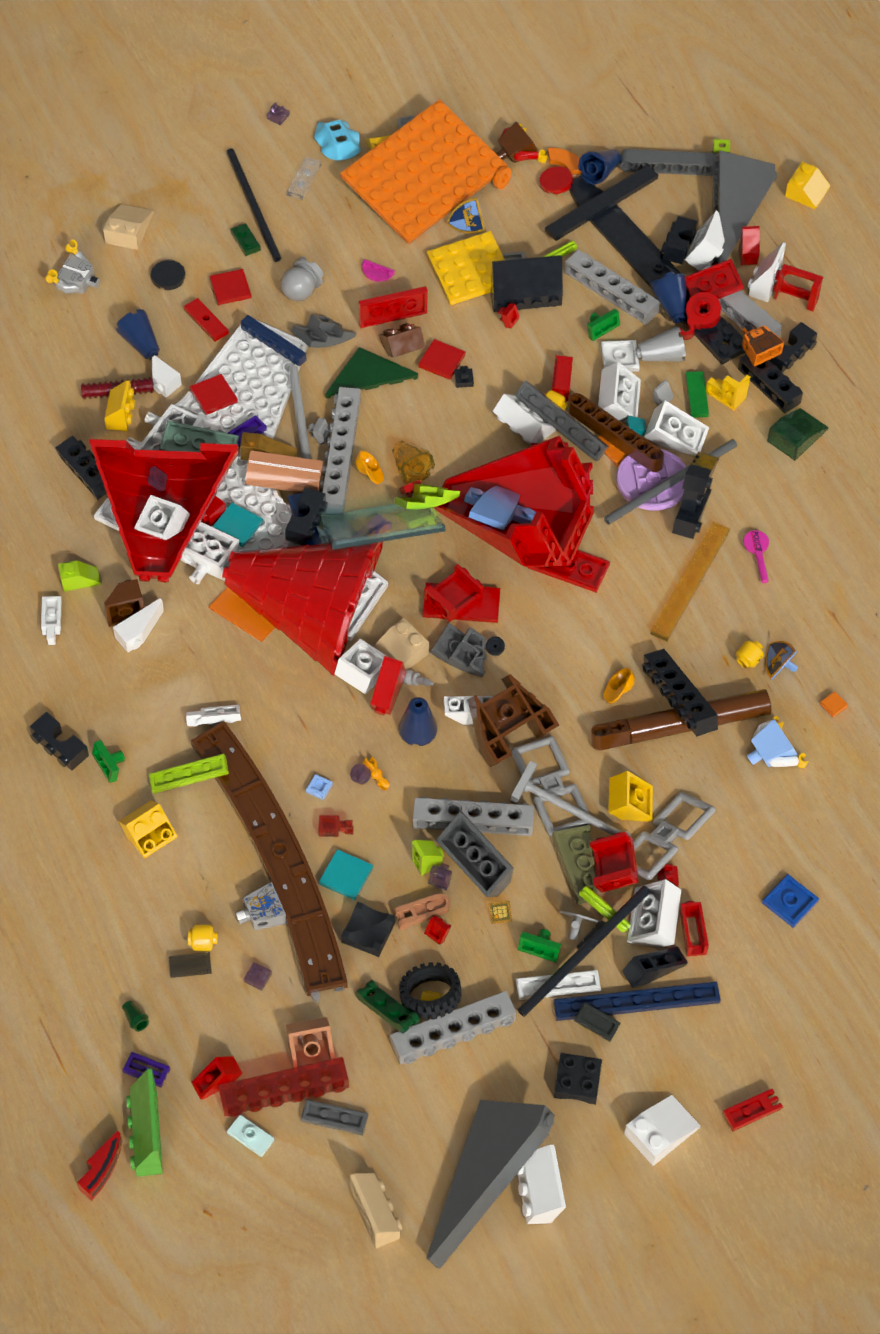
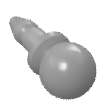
(415, 679)

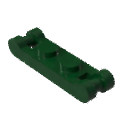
(387, 1007)

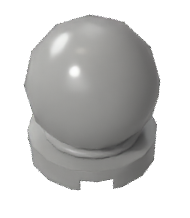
(301, 280)

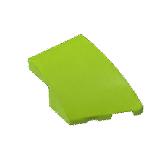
(426, 497)

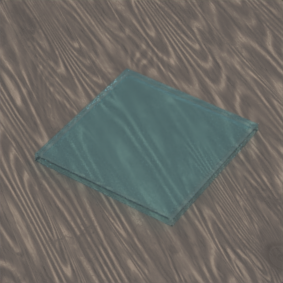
(379, 525)

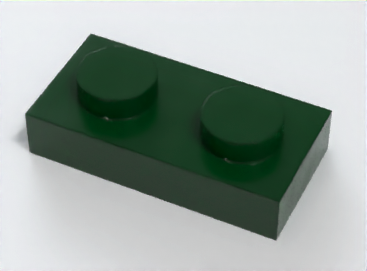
(245, 239)

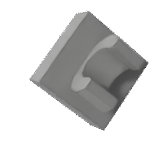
(320, 430)

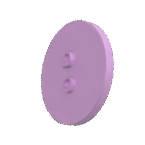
(636, 479)

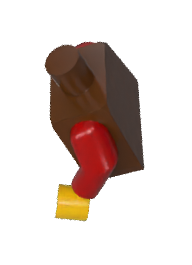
(518, 145)

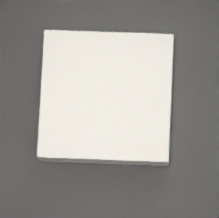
(621, 352)

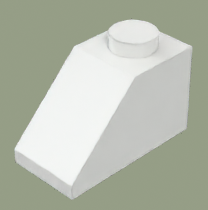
(164, 377)

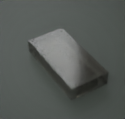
(190, 965)

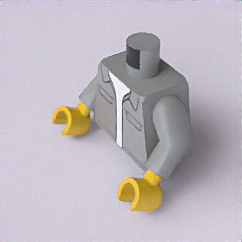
(75, 274)

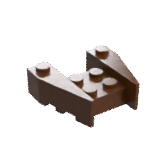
(504, 715)

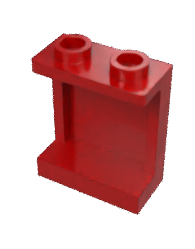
(454, 593)
(614, 862)

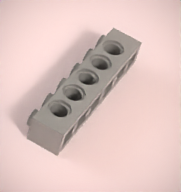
(612, 287)
(500, 825)
(458, 1018)

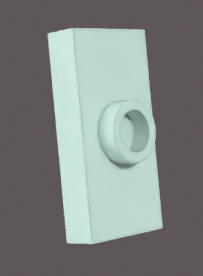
(250, 1135)

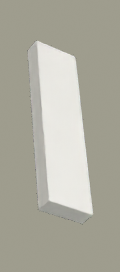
(572, 984)

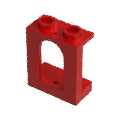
(784, 287)

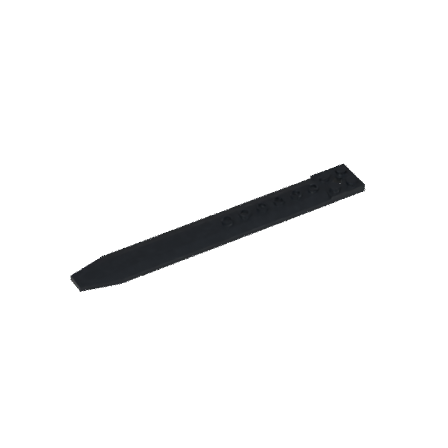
(649, 264)

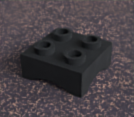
(368, 929)
(578, 1078)

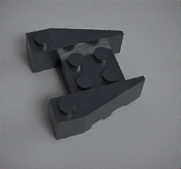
(695, 495)

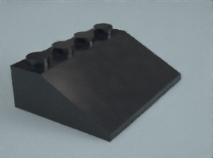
(527, 283)

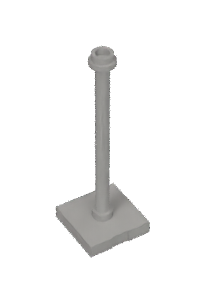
(525, 784)

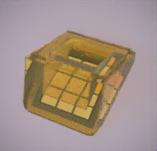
(500, 911)

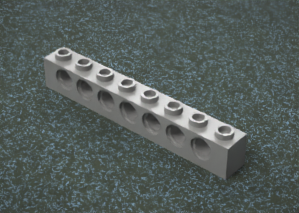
(341, 448)

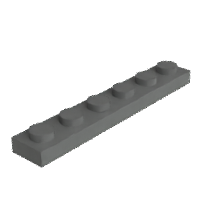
(561, 420)

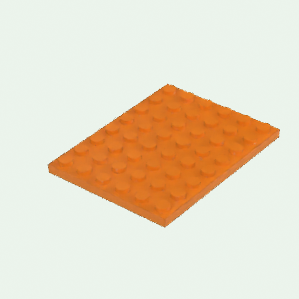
(423, 171)

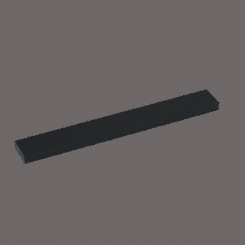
(601, 203)

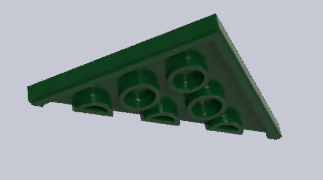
(368, 372)

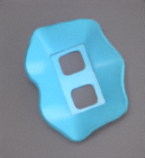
(337, 150)

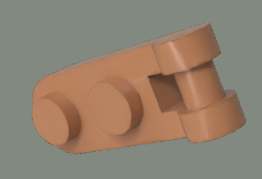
(421, 910)

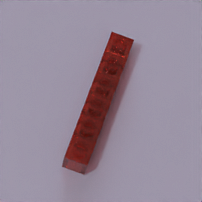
(292, 1078)

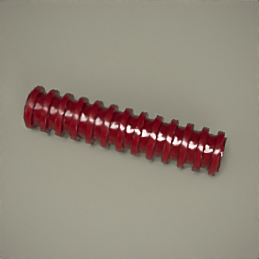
(103, 389)

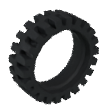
(426, 974)

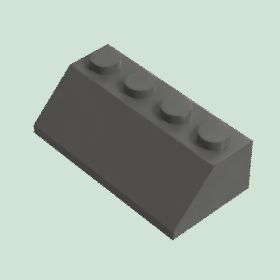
(476, 856)

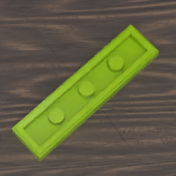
(188, 773)

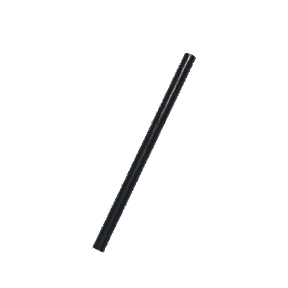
(254, 205)
(583, 951)

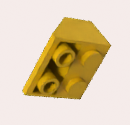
(119, 407)
(148, 828)

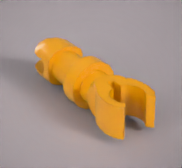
(376, 773)

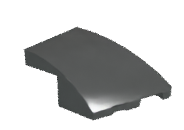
(322, 332)
(461, 650)

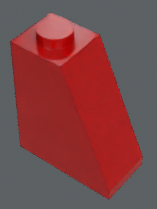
(388, 685)

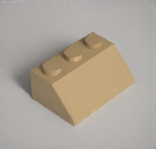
(375, 1208)

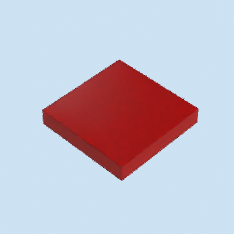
(230, 287)
(442, 359)
(213, 394)

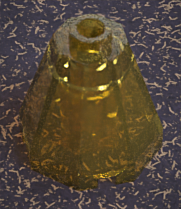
(412, 461)

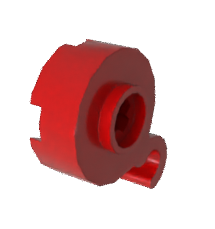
(700, 320)

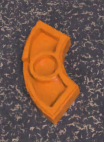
(564, 158)

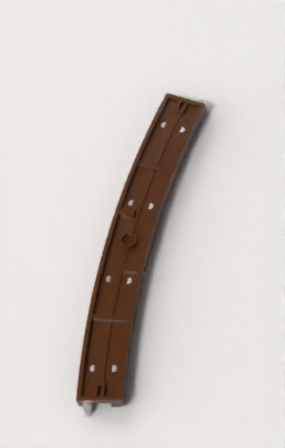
(282, 860)

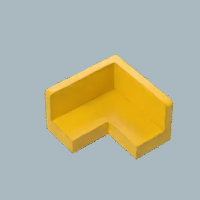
(728, 390)

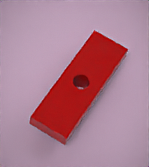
(206, 320)

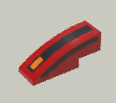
(100, 1167)

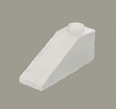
(136, 628)

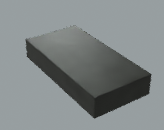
(597, 1021)

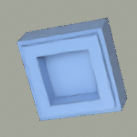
(319, 787)

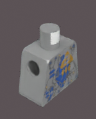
(262, 909)

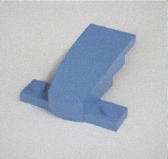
(497, 507)

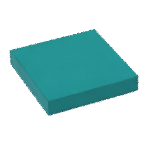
(238, 523)
(346, 874)

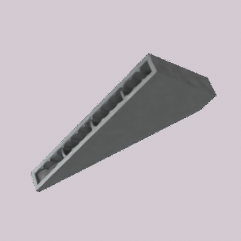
(737, 193)
(494, 1152)

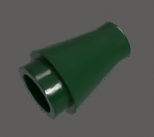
(136, 1017)

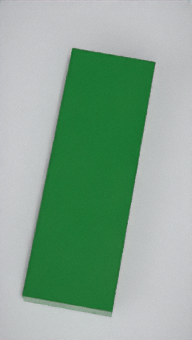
(697, 394)

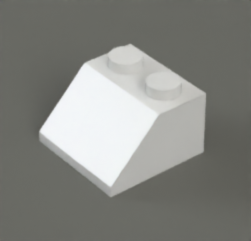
(162, 518)
(360, 666)

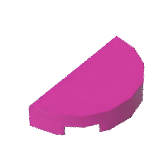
(376, 272)

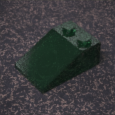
(795, 433)

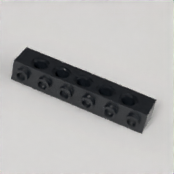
(680, 692)

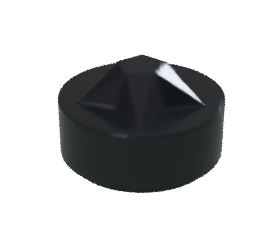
(495, 646)

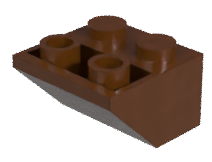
(402, 340)

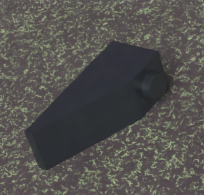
(653, 965)

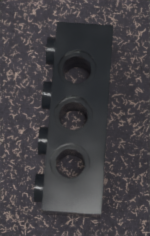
(772, 383)
(82, 464)

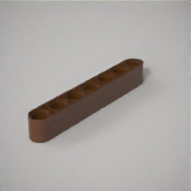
(616, 432)

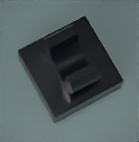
(464, 377)

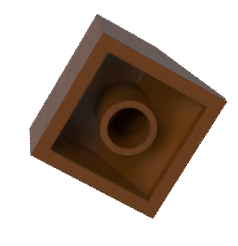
(123, 602)

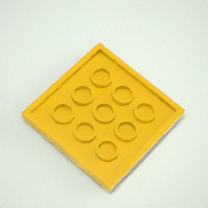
(465, 266)

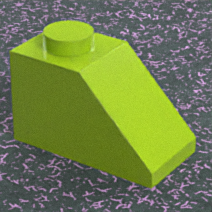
(78, 575)
(426, 854)

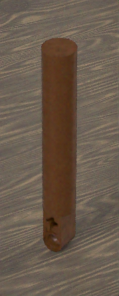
(668, 723)

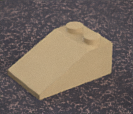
(127, 226)
(403, 644)

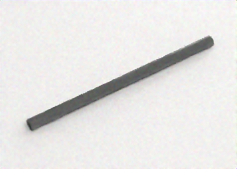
(664, 485)

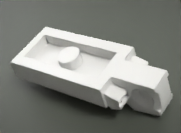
(51, 617)
(214, 715)

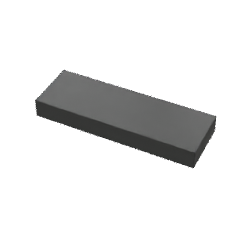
(334, 1117)

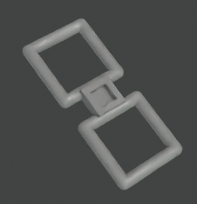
(551, 783)
(666, 832)

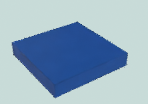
(790, 900)

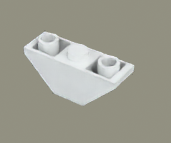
(458, 709)

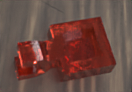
(331, 826)

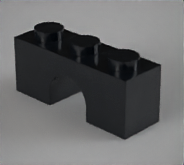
(678, 239)
(802, 339)
(301, 529)
(68, 752)

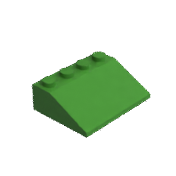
(145, 1126)

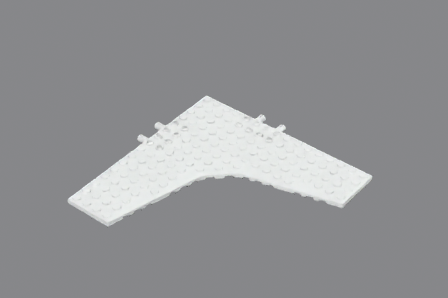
(262, 388)

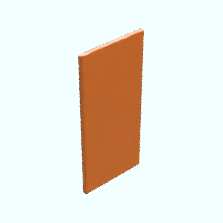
(241, 614)

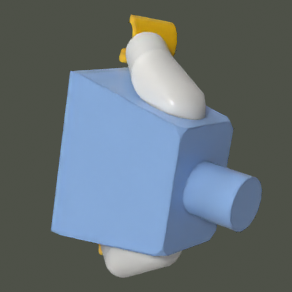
(774, 746)

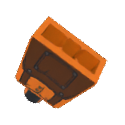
(761, 344)

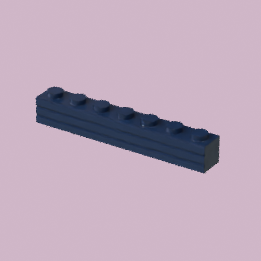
(273, 340)

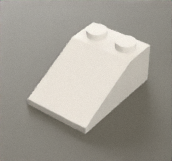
(706, 243)
(764, 276)
(676, 430)
(661, 1129)

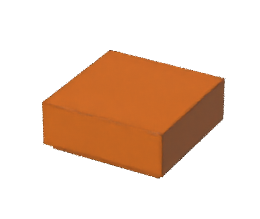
(833, 704)

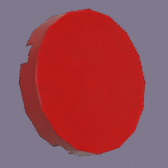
(556, 180)

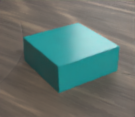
(636, 424)

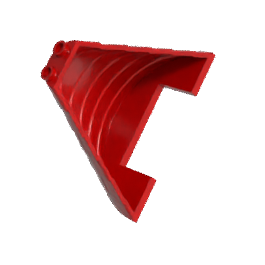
(190, 483)
(305, 592)

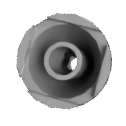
(663, 347)

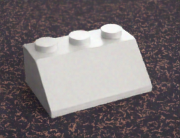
(619, 392)
(522, 419)
(656, 916)
(541, 1187)

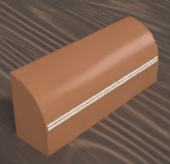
(283, 472)

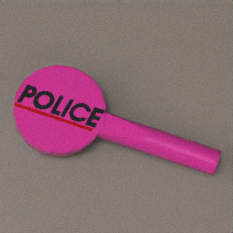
(757, 543)

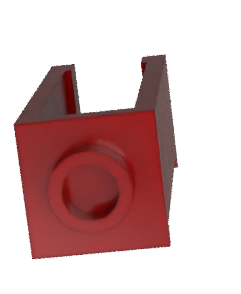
(562, 375)
(694, 910)

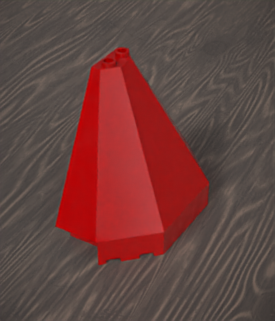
(549, 483)

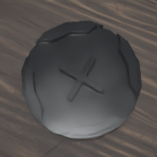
(168, 274)

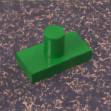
(602, 324)
(107, 761)
(540, 945)

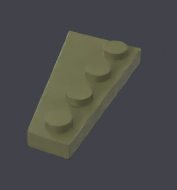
(576, 858)

